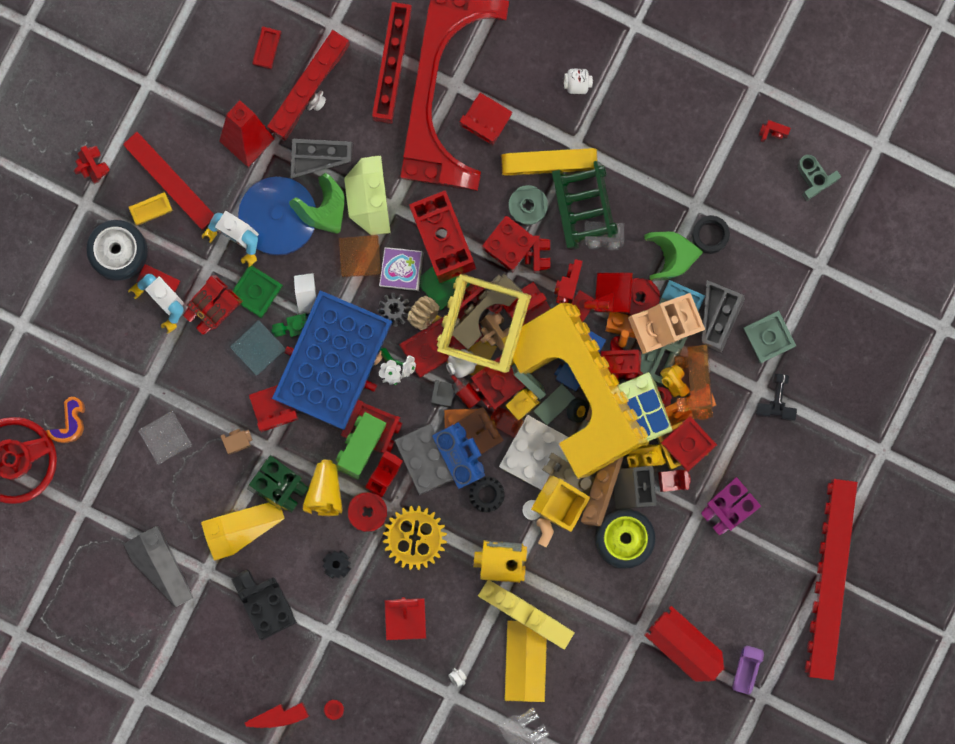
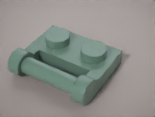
(651, 360)

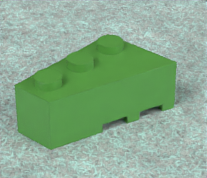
(360, 445)

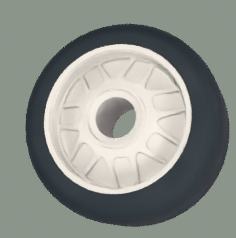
(127, 261)

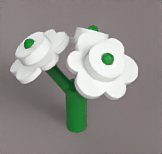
(392, 369)

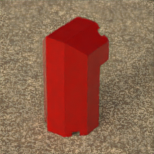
(686, 646)

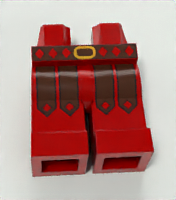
(208, 310)

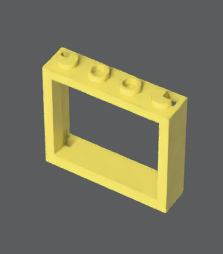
(513, 335)

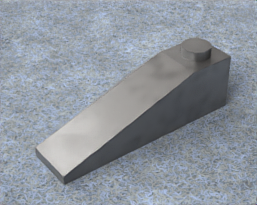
(156, 561)

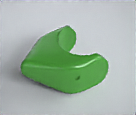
(329, 214)
(678, 254)

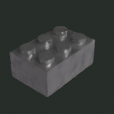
(424, 459)

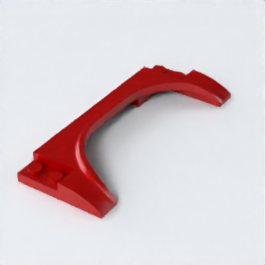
(424, 154)

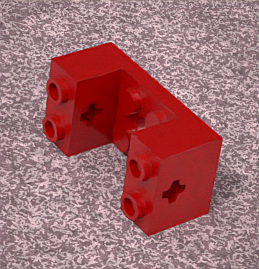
(448, 255)

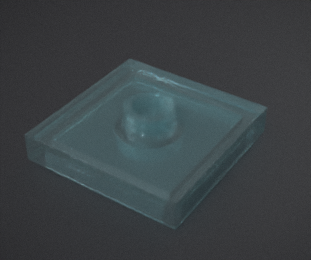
(257, 348)

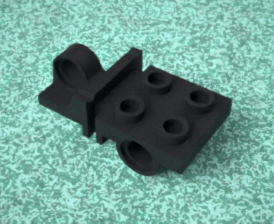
(264, 604)

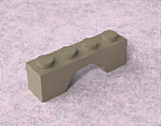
(467, 328)

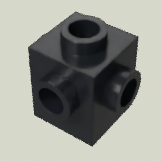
(344, 567)

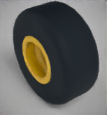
(577, 410)

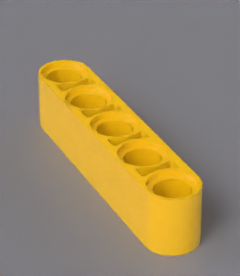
(548, 161)

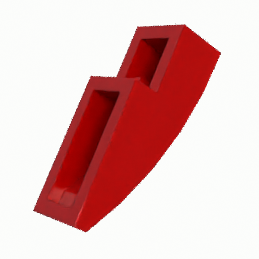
(279, 717)

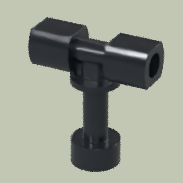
(777, 407)

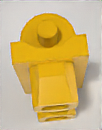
(646, 456)

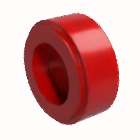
(334, 709)

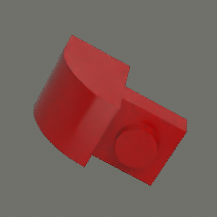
(384, 474)

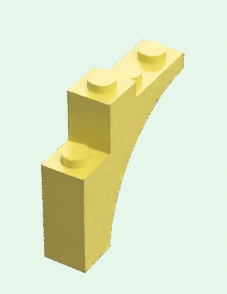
(526, 614)

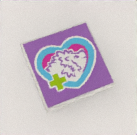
(401, 269)

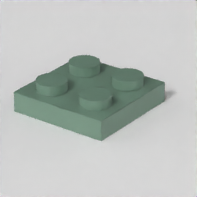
(769, 337)

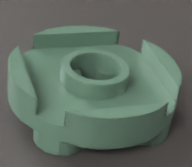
(535, 197)

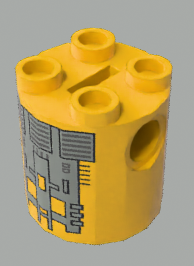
(494, 561)

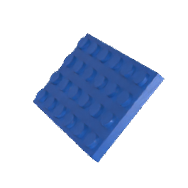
(332, 360)

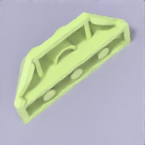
(368, 196)

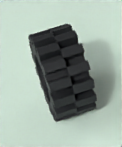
(486, 506)

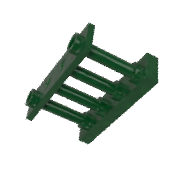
(566, 199)

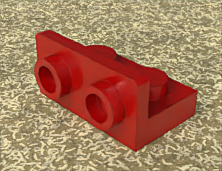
(624, 363)

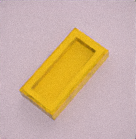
(150, 208)

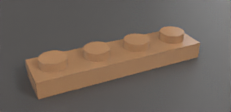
(601, 494)

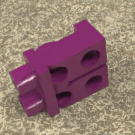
(728, 513)

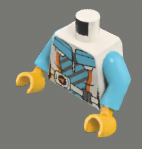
(236, 231)
(163, 296)

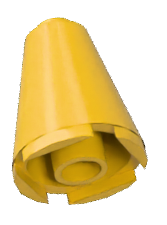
(324, 491)

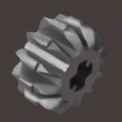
(401, 307)

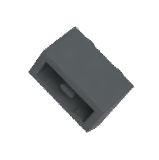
(635, 488)

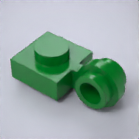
(295, 326)

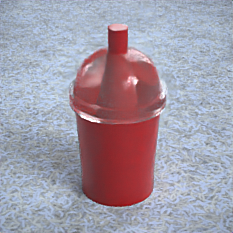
(465, 391)

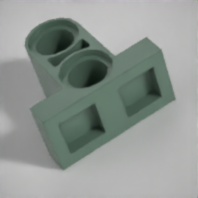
(816, 171)

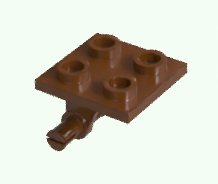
(481, 429)

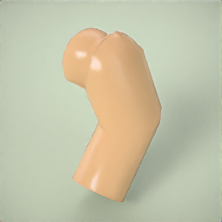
(547, 531)

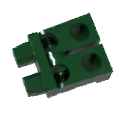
(276, 484)

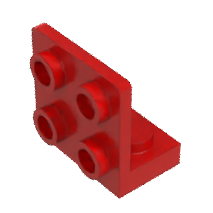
(486, 118)
(509, 243)
(269, 411)

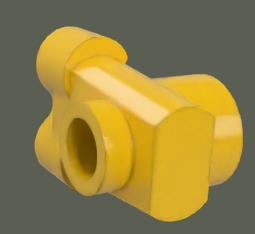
(672, 379)

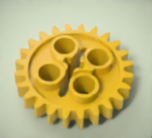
(433, 539)

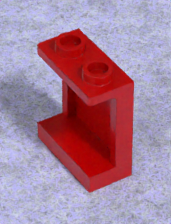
(393, 425)

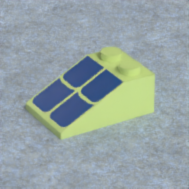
(648, 405)

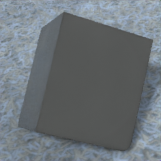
(442, 394)

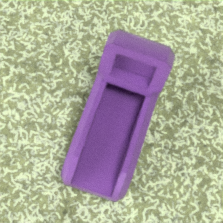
(747, 669)

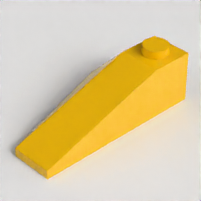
(237, 529)

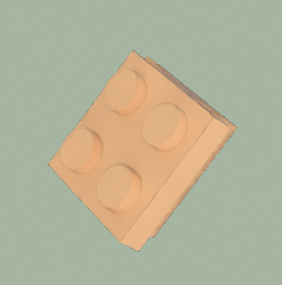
(666, 323)

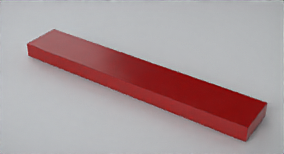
(169, 180)

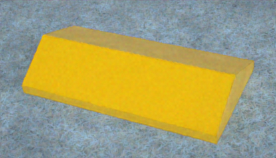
(525, 664)

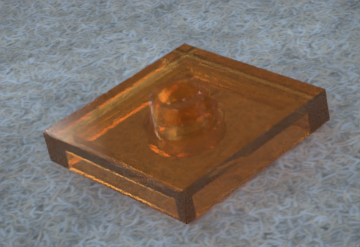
(360, 256)

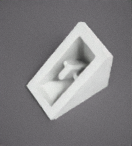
(305, 292)

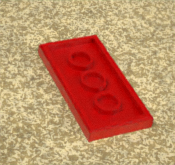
(424, 346)

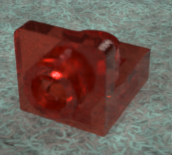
(506, 422)

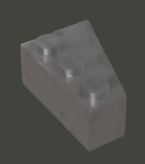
(317, 155)
(720, 315)

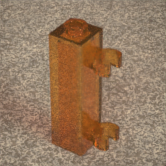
(700, 382)

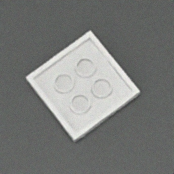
(532, 451)

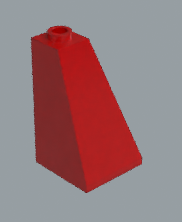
(245, 134)

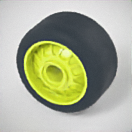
(625, 555)

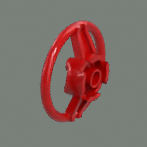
(25, 454)

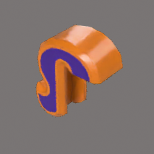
(73, 422)

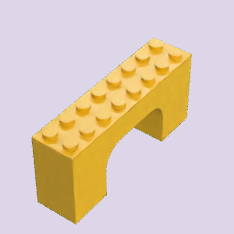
(613, 424)

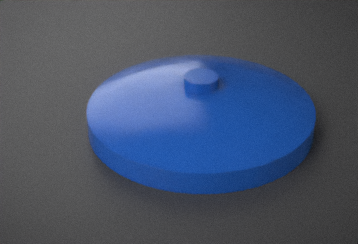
(268, 212)

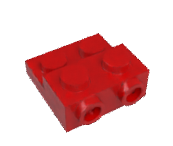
(566, 287)
(496, 385)

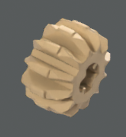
(423, 313)

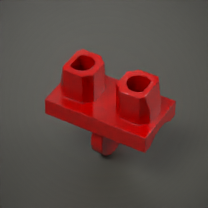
(87, 165)
(539, 264)

